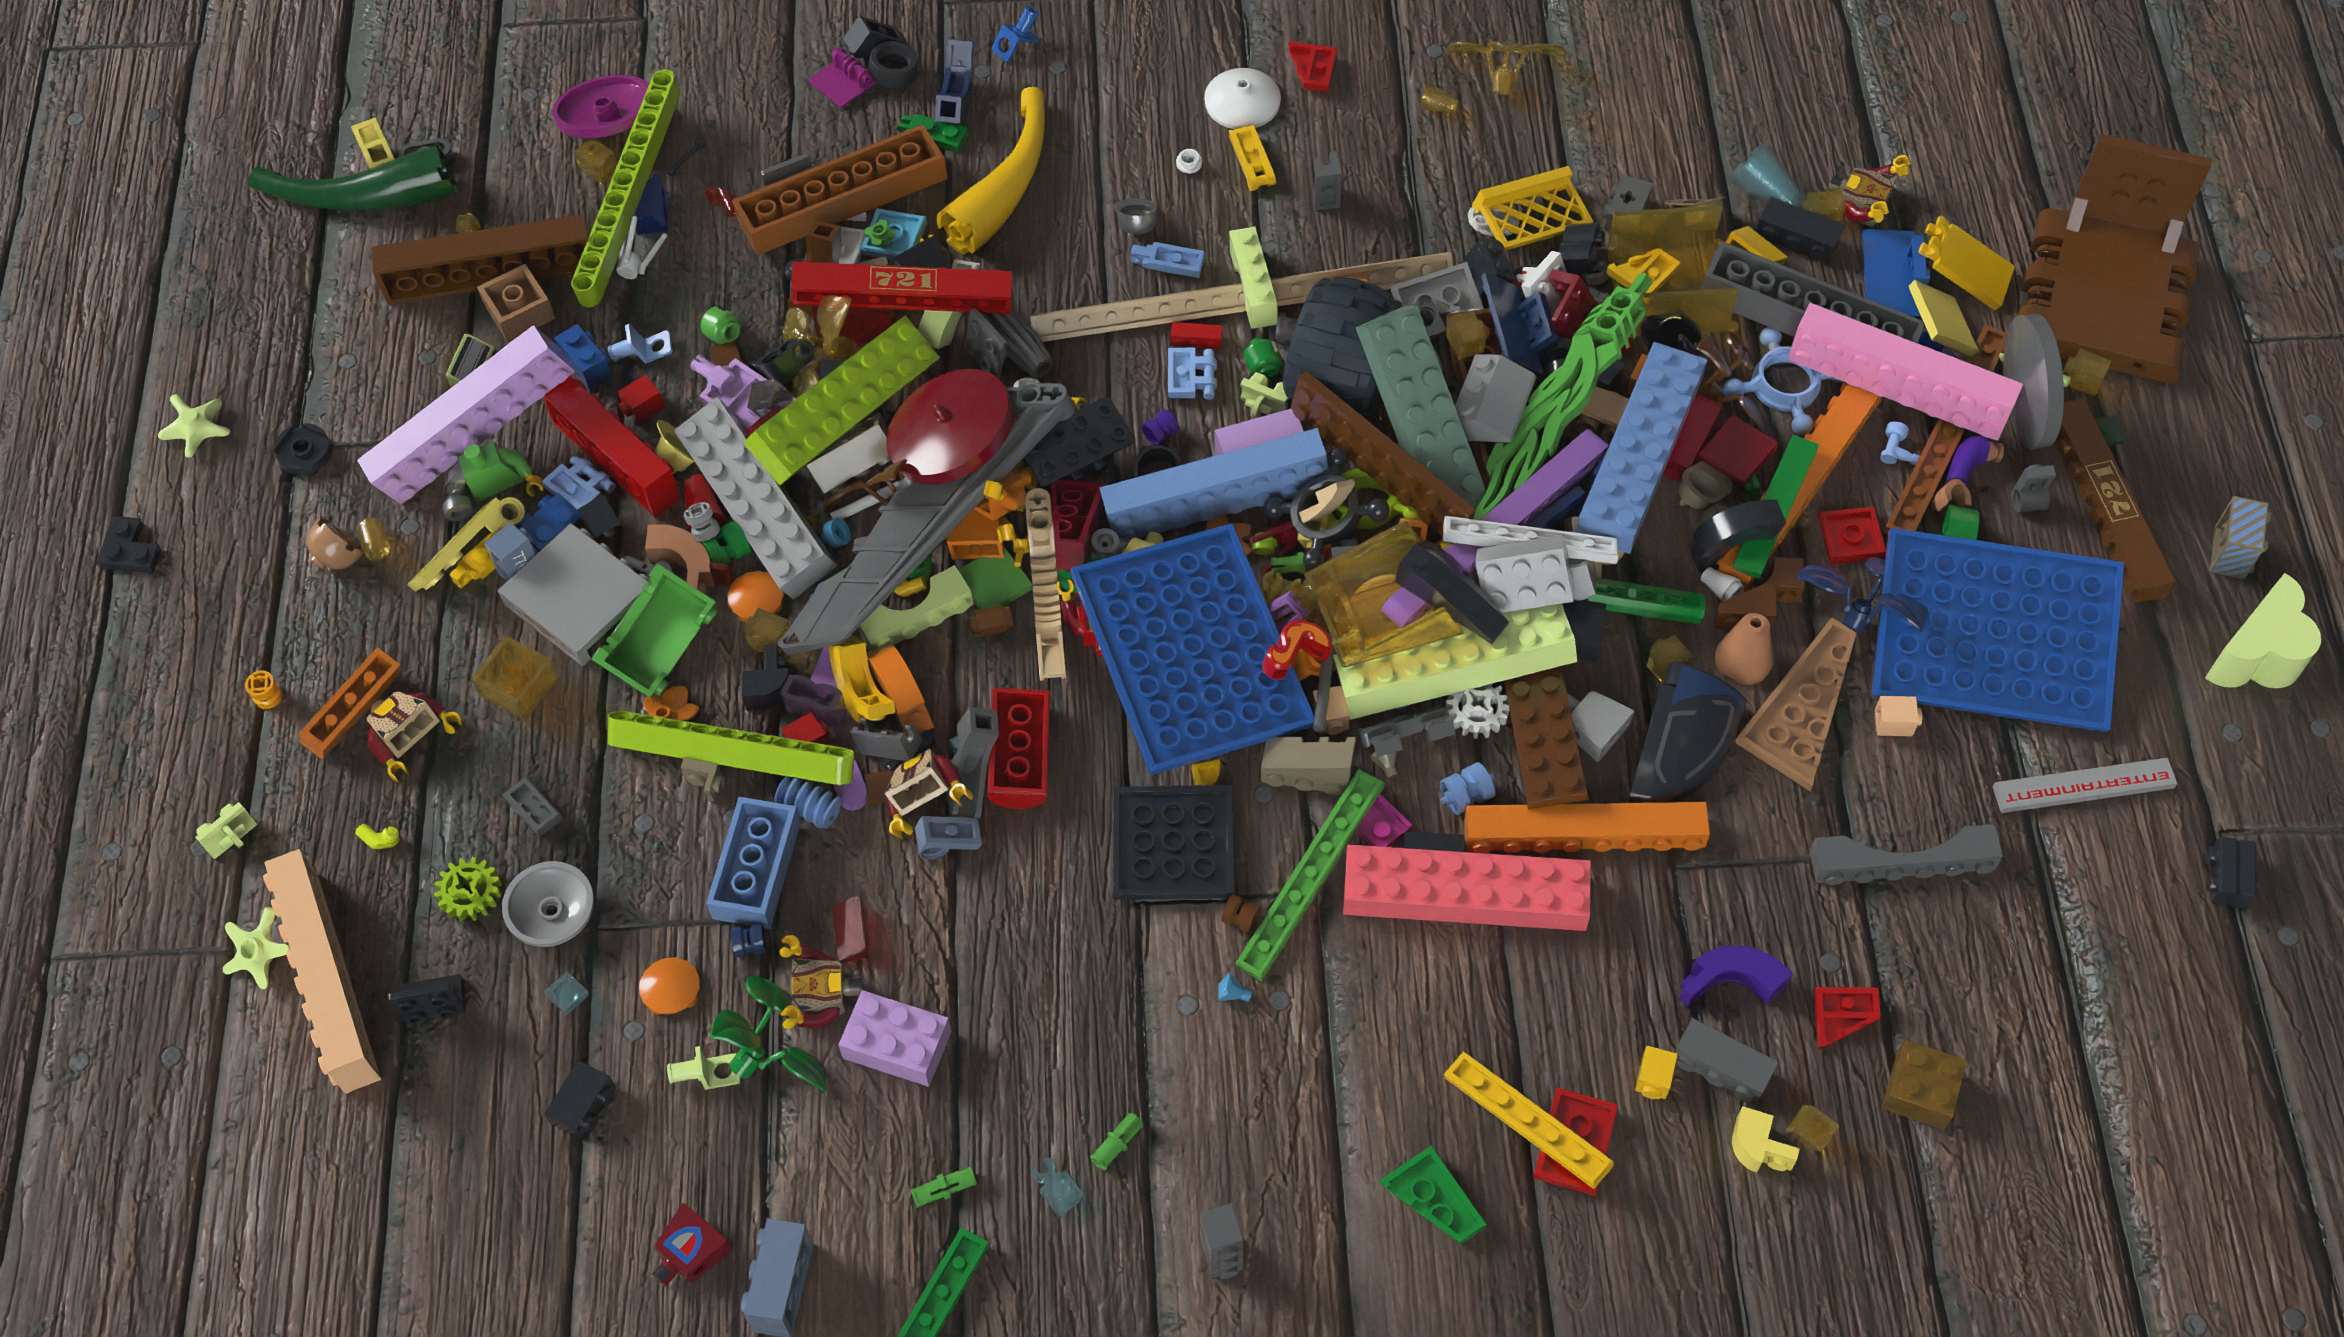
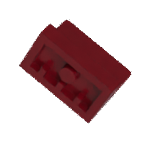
(1575, 302)

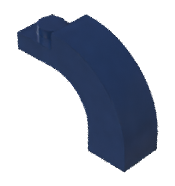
(956, 92)

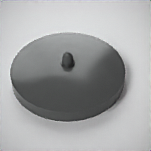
(2035, 361)

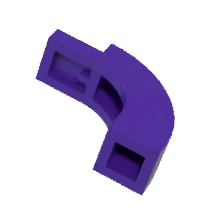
(1736, 964)

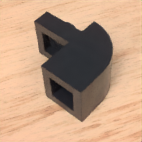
(763, 687)

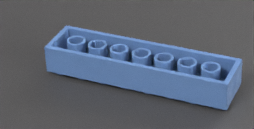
(1642, 445)
(1214, 485)

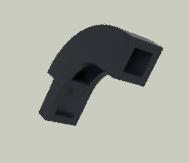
(1735, 526)

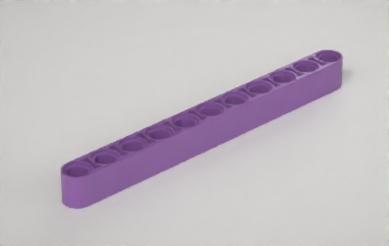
(1517, 509)

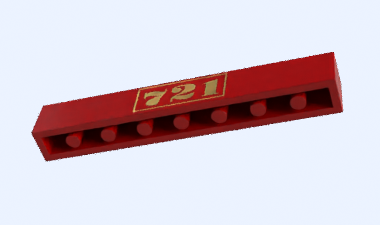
(903, 287)

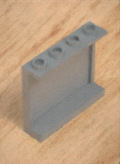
(573, 591)

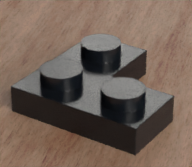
(123, 551)

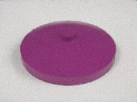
(600, 106)

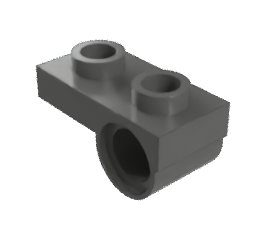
(2032, 488)

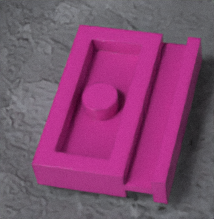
(1383, 824)

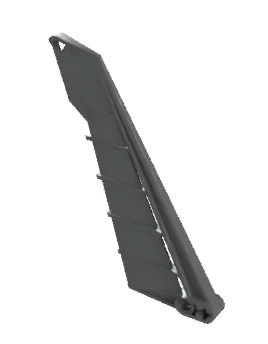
(895, 541)

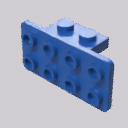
(1891, 266)

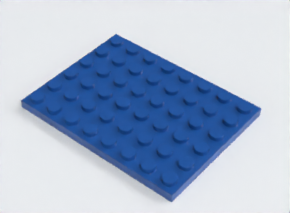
(2002, 630)
(1189, 647)

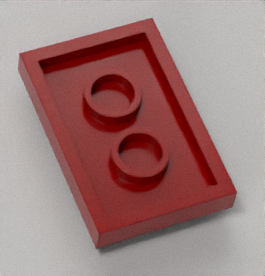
(1590, 1120)

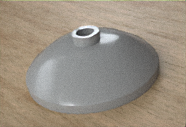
(538, 892)

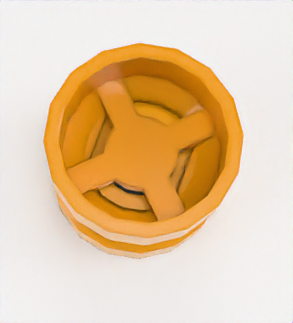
(263, 689)

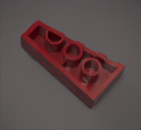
(1076, 517)

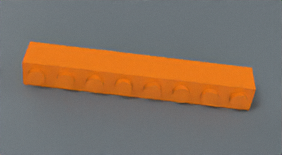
(1586, 827)

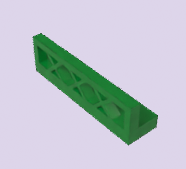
(1649, 601)

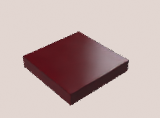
(1738, 450)

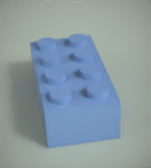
(754, 862)

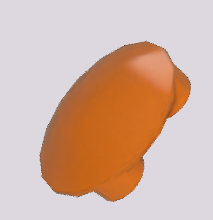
(752, 592)
(669, 986)

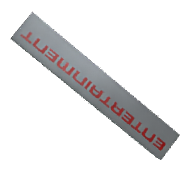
(2084, 785)

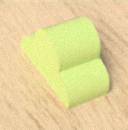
(2272, 642)

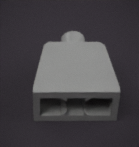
(1598, 722)

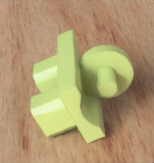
(1261, 397)
(226, 830)

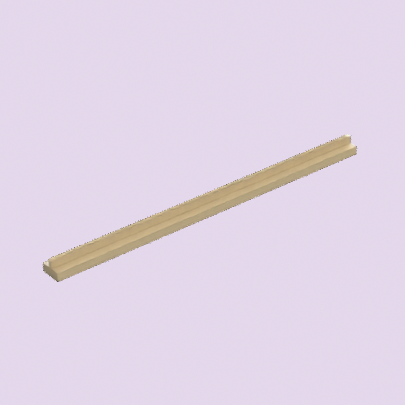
(1219, 299)

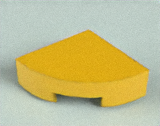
(1206, 772)

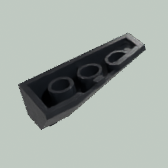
(1444, 583)

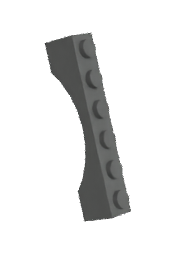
(1843, 859)

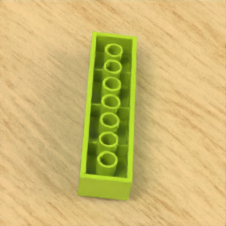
(841, 400)

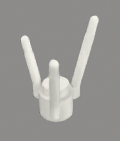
(629, 262)

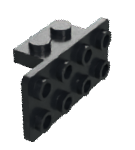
(1080, 444)

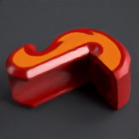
(1296, 635)

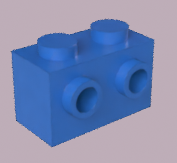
(585, 358)

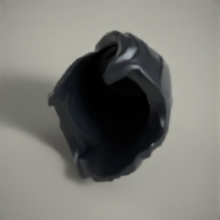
(1672, 330)

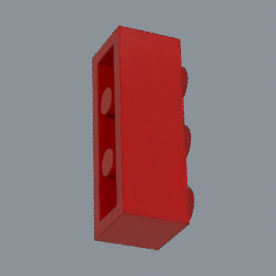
(1196, 335)

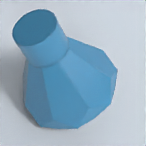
(1231, 989)

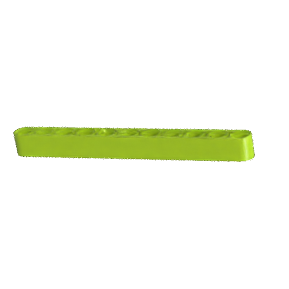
(625, 189)

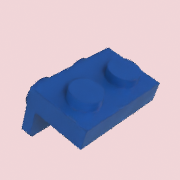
(549, 521)

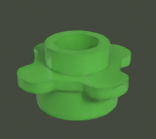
(880, 233)

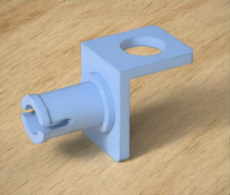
(639, 346)

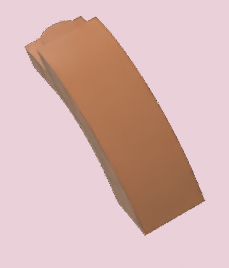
(680, 548)

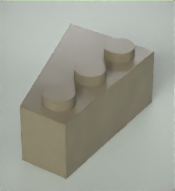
(1308, 765)

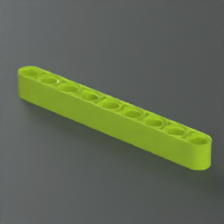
(731, 747)

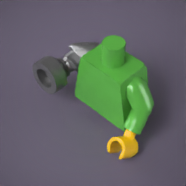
(486, 472)

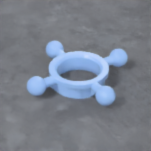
(1773, 398)

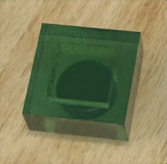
(2111, 430)

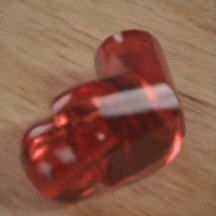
(721, 198)

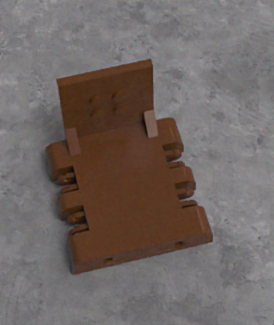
(2116, 260)

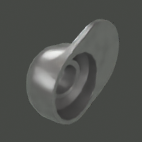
(1136, 215)

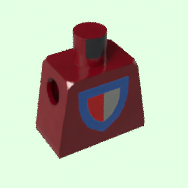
(688, 1247)

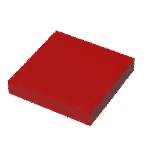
(1852, 535)

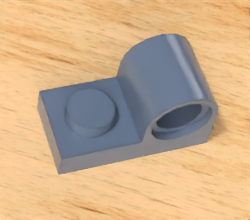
(940, 834)

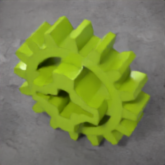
(454, 897)

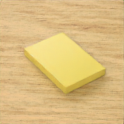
(1943, 318)

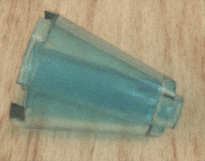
(1766, 177)

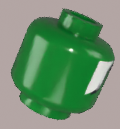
(1263, 357)

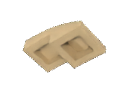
(1329, 500)

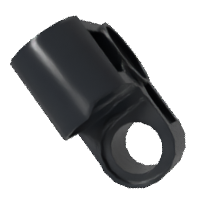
(782, 362)

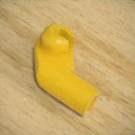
(910, 587)

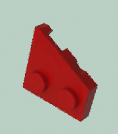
(1313, 64)
(1844, 1011)

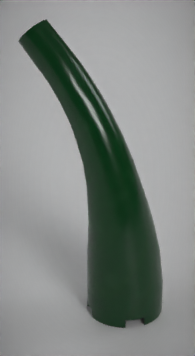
(392, 185)

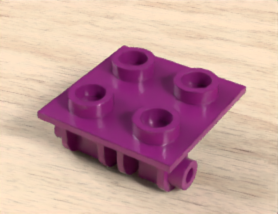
(842, 79)

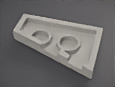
(1448, 289)

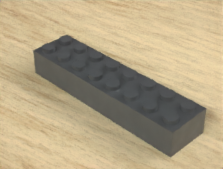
(1781, 295)

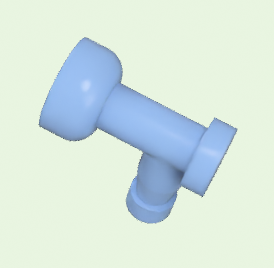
(1897, 432)

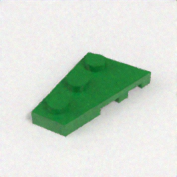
(1435, 1195)

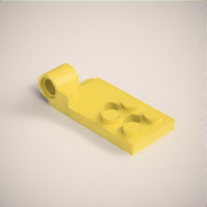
(488, 516)

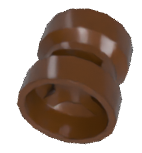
(1241, 913)

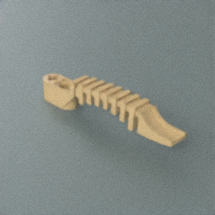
(1044, 580)

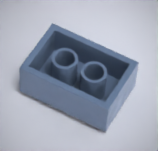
(777, 1278)

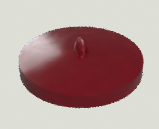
(950, 426)

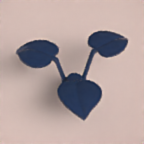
(1860, 612)

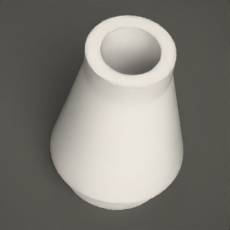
(1722, 584)

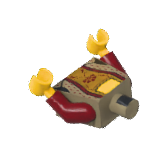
(1869, 190)
(817, 987)

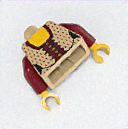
(401, 723)
(919, 782)

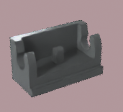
(1327, 183)
(886, 742)

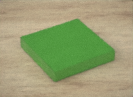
(995, 581)

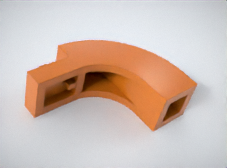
(899, 686)

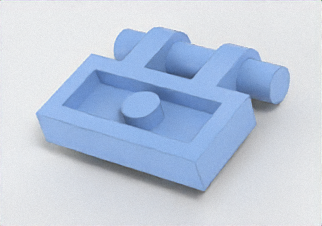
(1182, 376)
(573, 487)

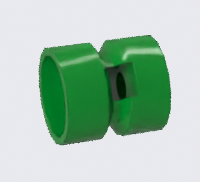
(735, 544)

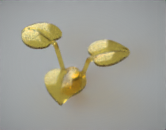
(1503, 77)
(829, 317)

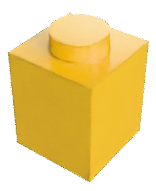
(1656, 1073)

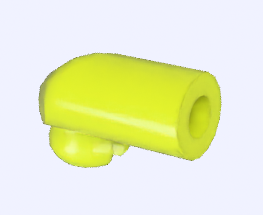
(376, 841)

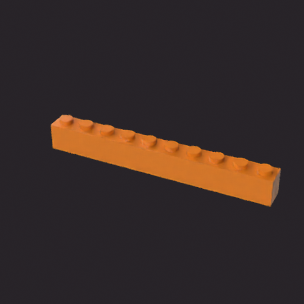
(1834, 435)

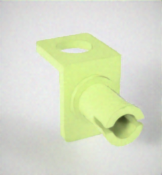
(703, 1069)

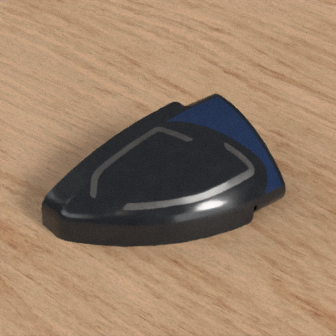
(1688, 734)

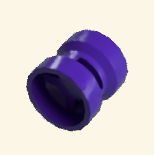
(1161, 427)

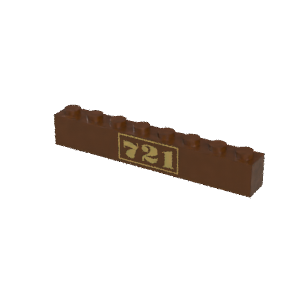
(2112, 504)

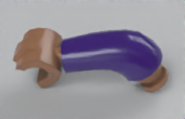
(1968, 455)

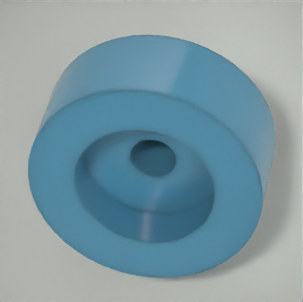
(836, 533)

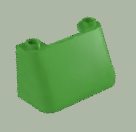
(656, 632)

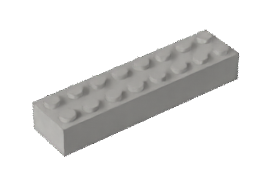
(755, 500)

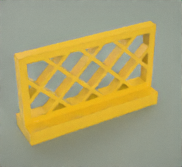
(1520, 192)

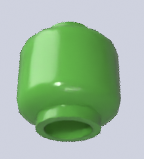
(720, 325)

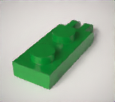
(945, 134)

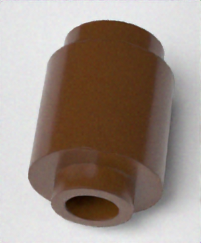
(992, 620)

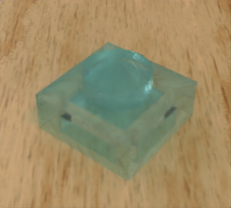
(566, 993)

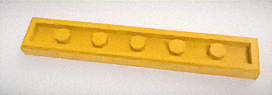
(1529, 1120)

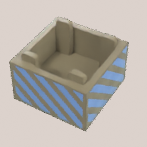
(2239, 537)

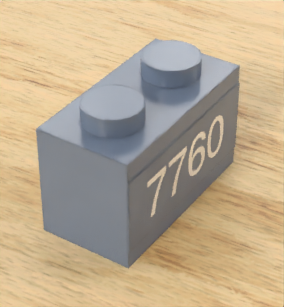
(510, 550)

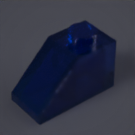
(651, 209)

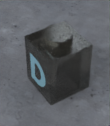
(767, 395)

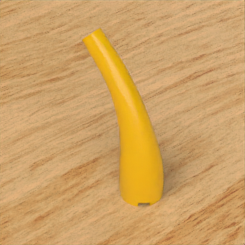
(990, 202)

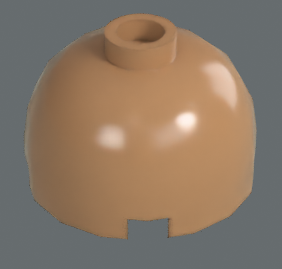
(331, 546)

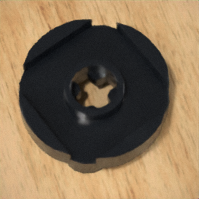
(308, 461)

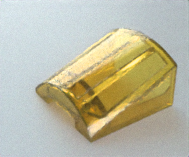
(1356, 588)

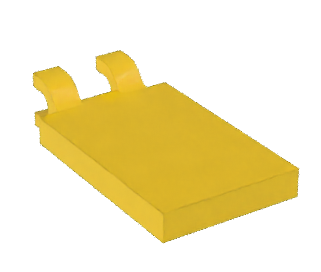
(1967, 262)

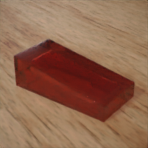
(721, 573)

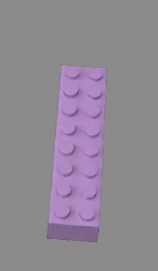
(466, 415)

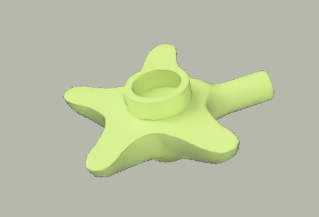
(193, 424)
(255, 948)

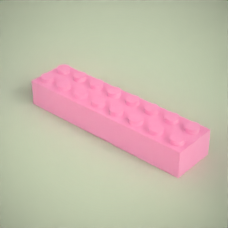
(1904, 371)

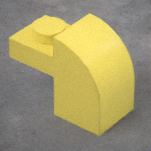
(372, 143)
(1753, 1146)

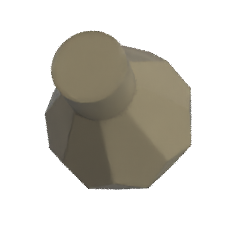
(1387, 763)

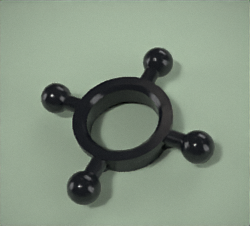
(1275, 508)

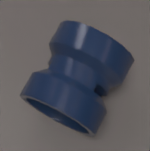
(741, 940)

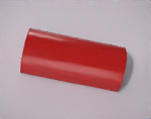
(1021, 751)

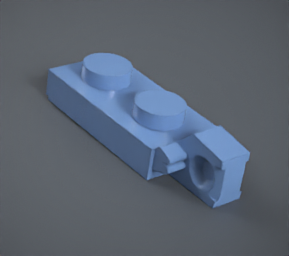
(1169, 259)

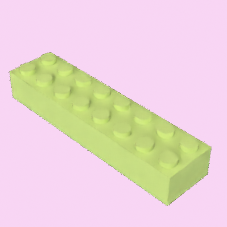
(1529, 644)

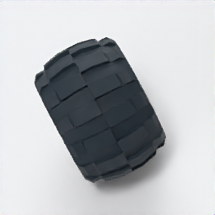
(1328, 342)

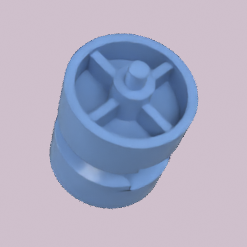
(1469, 787)

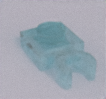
(1058, 1190)

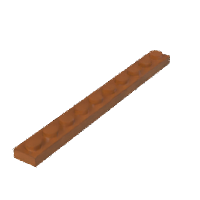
(1940, 446)

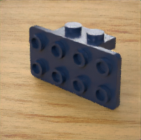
(1520, 326)

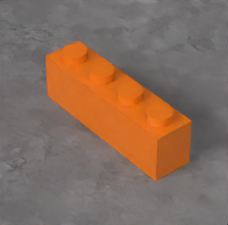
(349, 703)

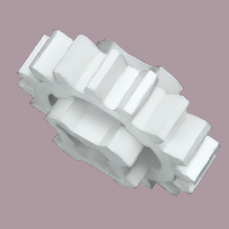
(1477, 710)

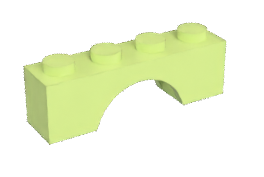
(1254, 275)
(946, 597)

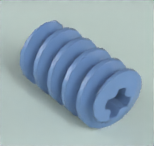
(809, 803)

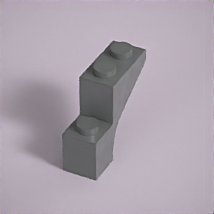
(976, 737)

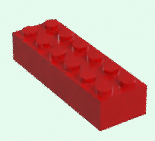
(612, 446)

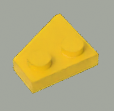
(1656, 264)

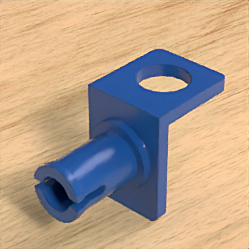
(1016, 33)

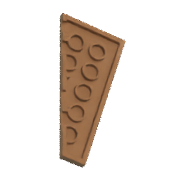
(1797, 715)

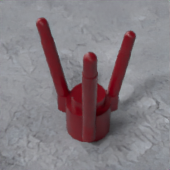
(1283, 532)

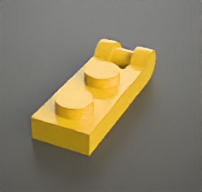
(1252, 157)

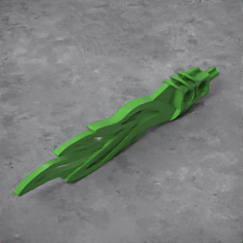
(1554, 402)

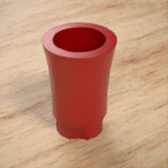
(698, 491)

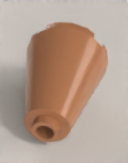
(1746, 651)

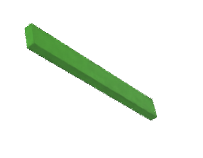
(1309, 875)

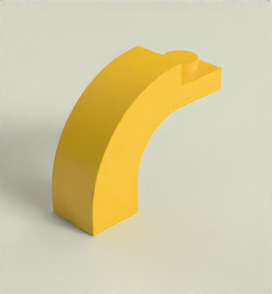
(855, 681)

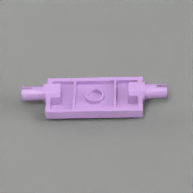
(730, 385)

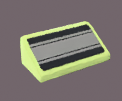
(468, 357)

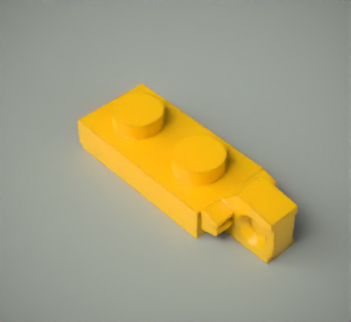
(474, 564)

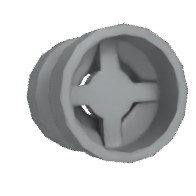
(701, 521)

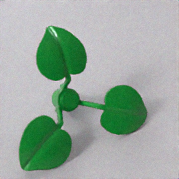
(736, 1030)

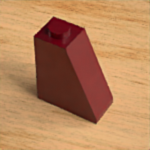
(1694, 435)

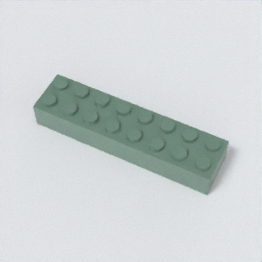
(1420, 400)

